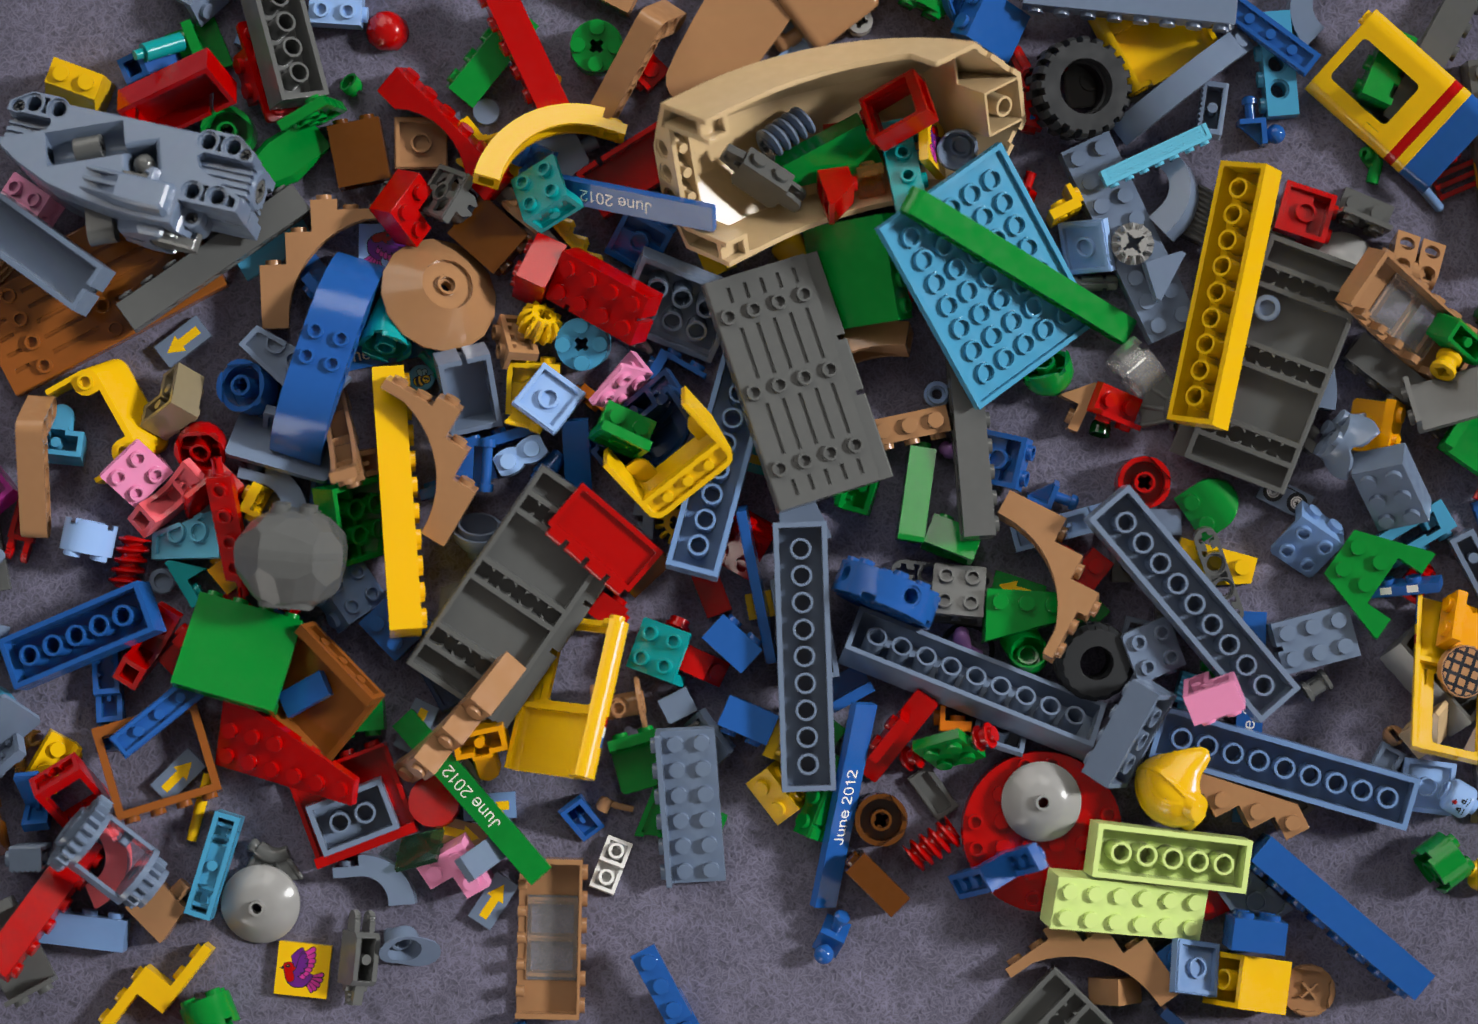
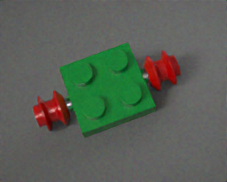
(950, 748)

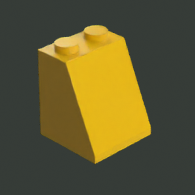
(79, 85)
(1252, 983)

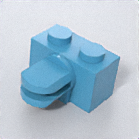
(64, 443)

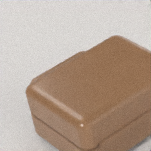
(821, 20)

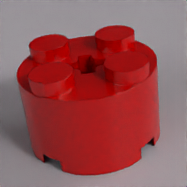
(1156, 473)

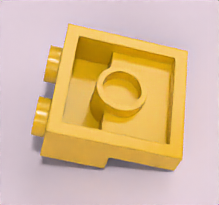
(521, 372)

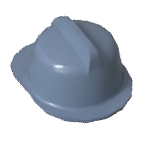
(406, 947)

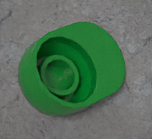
(1025, 651)

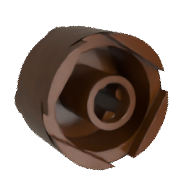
(895, 821)

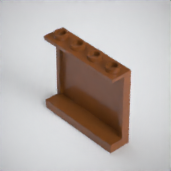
(339, 716)

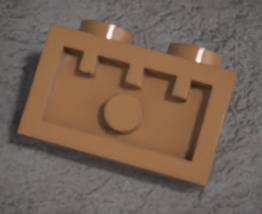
(511, 343)

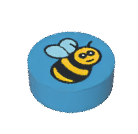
(421, 377)

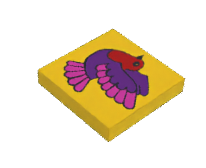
(927, 142)
(303, 969)

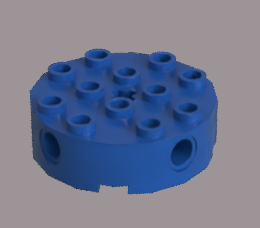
(886, 592)

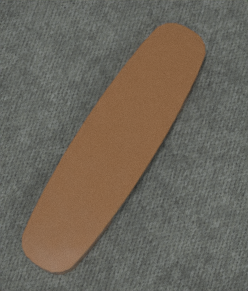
(724, 39)

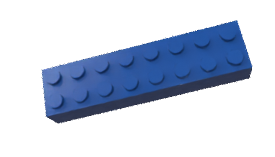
(1345, 923)

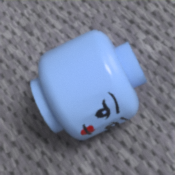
(1458, 798)

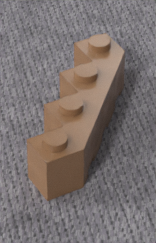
(1252, 805)

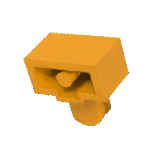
(484, 746)

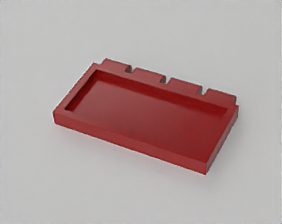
(603, 537)

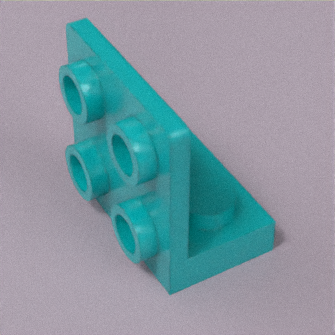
(544, 195)
(659, 651)

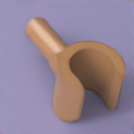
(605, 803)

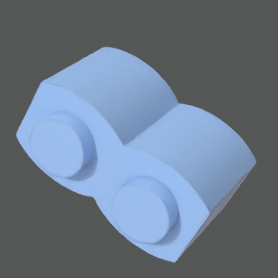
(514, 459)

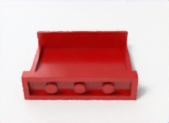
(367, 765)

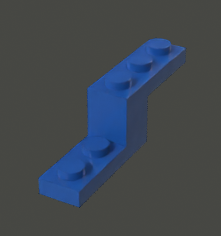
(502, 437)
(998, 870)
(662, 987)

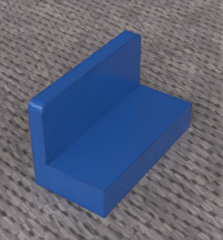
(849, 688)

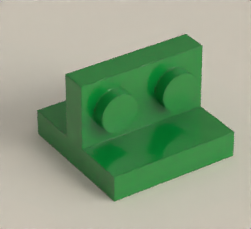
(202, 37)
(623, 431)

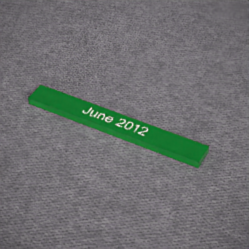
(479, 804)

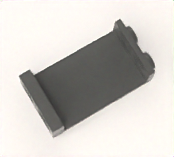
(1442, 402)
(37, 970)

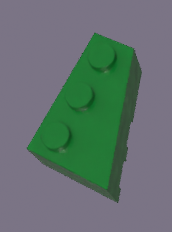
(1378, 81)
(1016, 612)

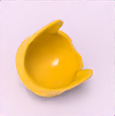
(1170, 787)

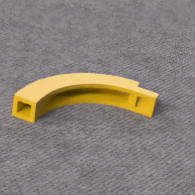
(538, 125)

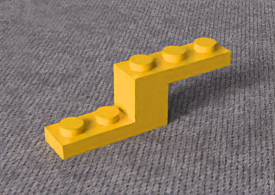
(157, 987)

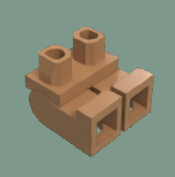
(1423, 264)

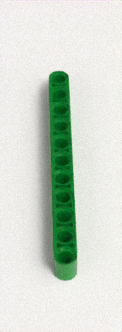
(1017, 265)

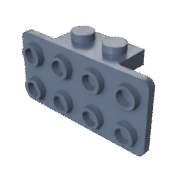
(251, 444)
(15, 724)

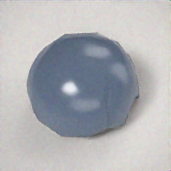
(957, 149)

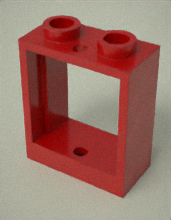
(887, 95)
(68, 770)

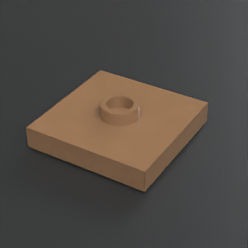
(419, 144)

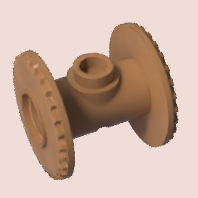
(628, 703)

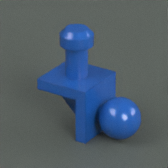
(1256, 127)
(1049, 494)
(831, 936)

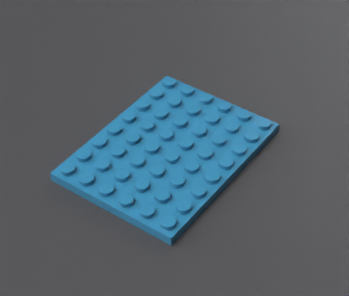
(979, 317)

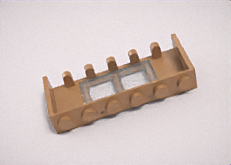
(1395, 308)
(552, 942)

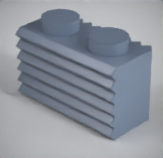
(1212, 107)
(28, 857)

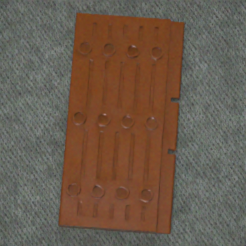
(49, 339)

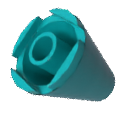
(381, 337)

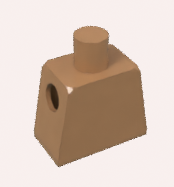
(163, 910)

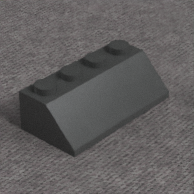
(1400, 661)

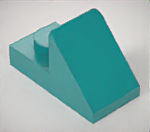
(183, 575)

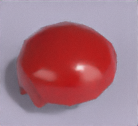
(387, 31)

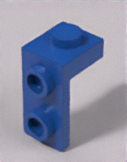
(657, 364)
(35, 815)

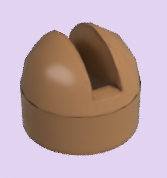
(1389, 737)

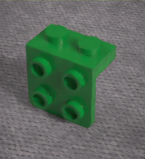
(634, 759)

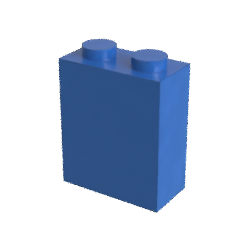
(992, 24)

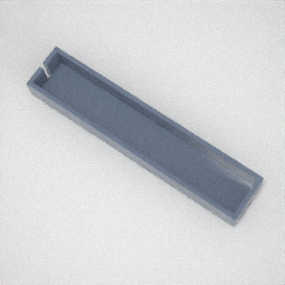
(50, 258)

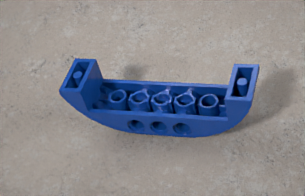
(324, 357)

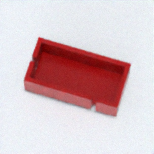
(180, 92)
(627, 165)
(603, 296)

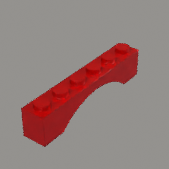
(407, 92)

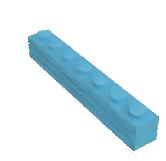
(1155, 156)

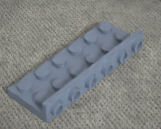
(688, 804)

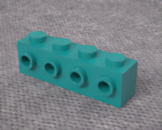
(903, 168)

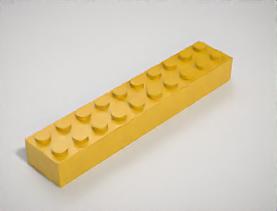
(1224, 295)
(397, 508)

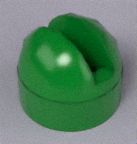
(351, 85)

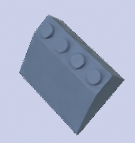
(683, 314)

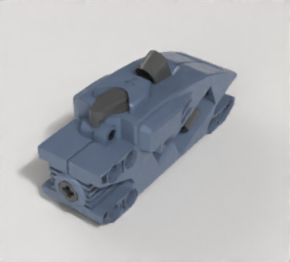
(136, 175)

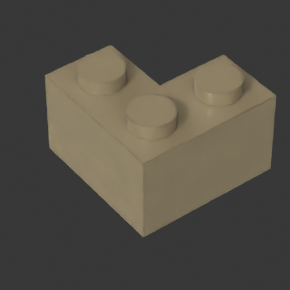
(175, 404)

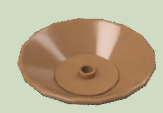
(426, 311)

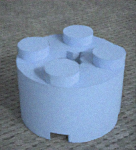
(88, 538)

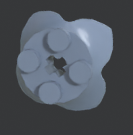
(1340, 437)

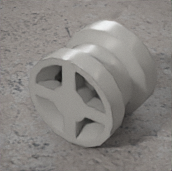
(861, 28)

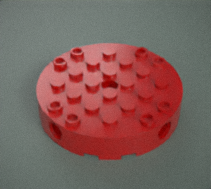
(988, 833)

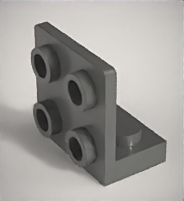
(1365, 213)
(960, 593)

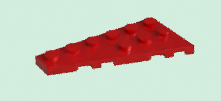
(275, 753)

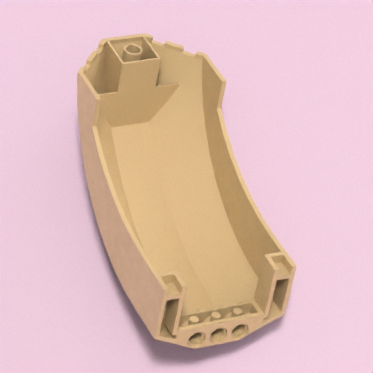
(964, 81)

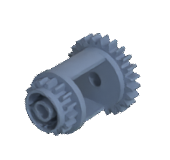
(81, 834)

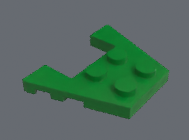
(1362, 568)

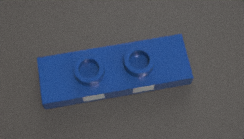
(1410, 585)

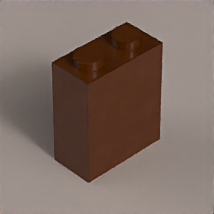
(359, 152)
(491, 237)
(875, 882)

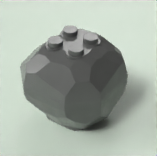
(291, 557)

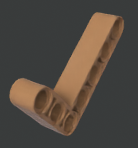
(649, 27)
(33, 464)

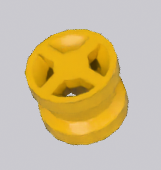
(1446, 364)

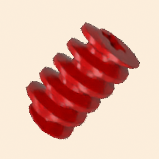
(129, 560)
(933, 844)

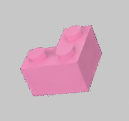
(1213, 697)
(446, 868)

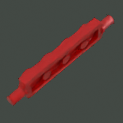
(226, 518)

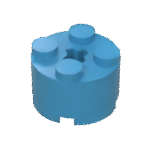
(568, 344)

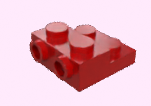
(1305, 214)

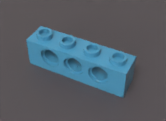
(1270, 106)

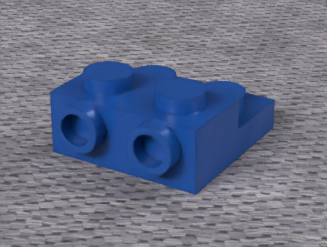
(635, 233)
(1010, 459)

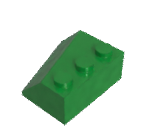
(357, 514)

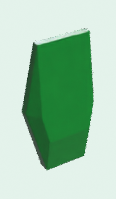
(292, 153)

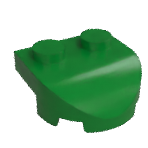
(1209, 504)

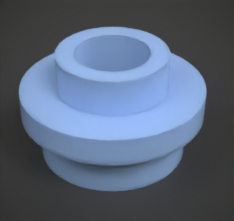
(936, 385)

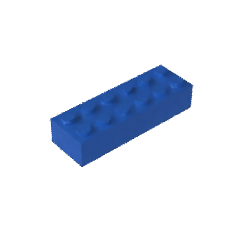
(82, 635)

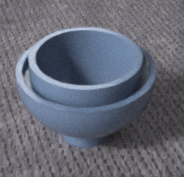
(474, 532)

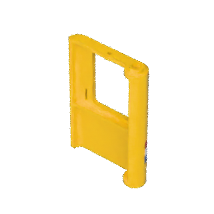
(567, 736)

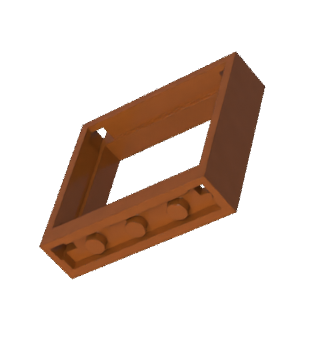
(157, 807)

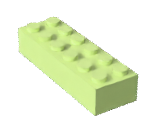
(1168, 856)
(1121, 906)

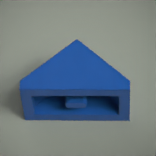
(581, 817)

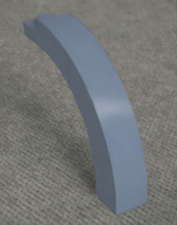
(1182, 85)

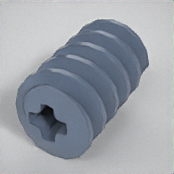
(783, 131)

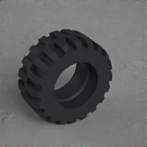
(1109, 81)

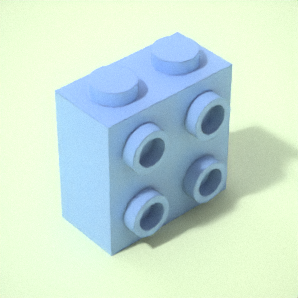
(338, 14)

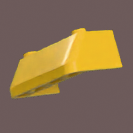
(123, 398)
(682, 473)

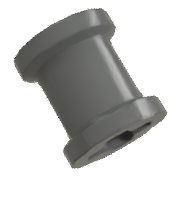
(1316, 685)

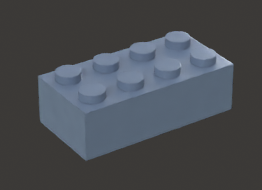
(1128, 733)

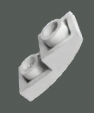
(610, 865)

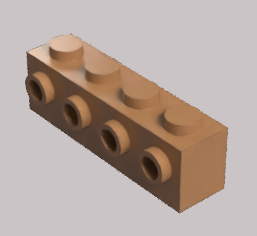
(914, 425)

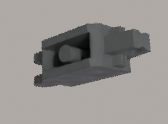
(763, 178)
(358, 956)

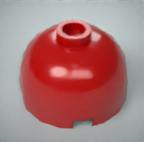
(200, 443)

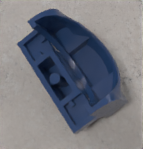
(671, 418)

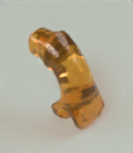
(30, 740)

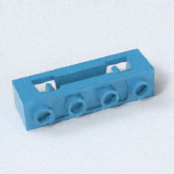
(1439, 518)
(214, 864)

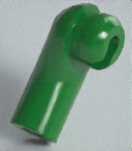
(1373, 163)

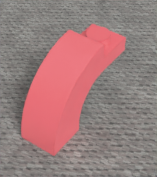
(167, 501)
(116, 867)

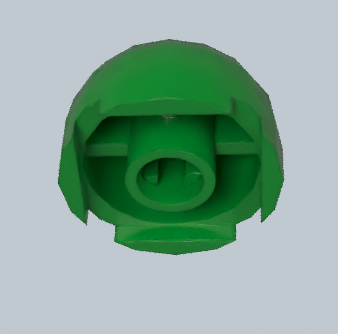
(1051, 376)

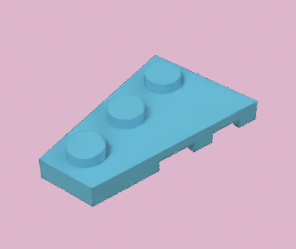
(187, 540)

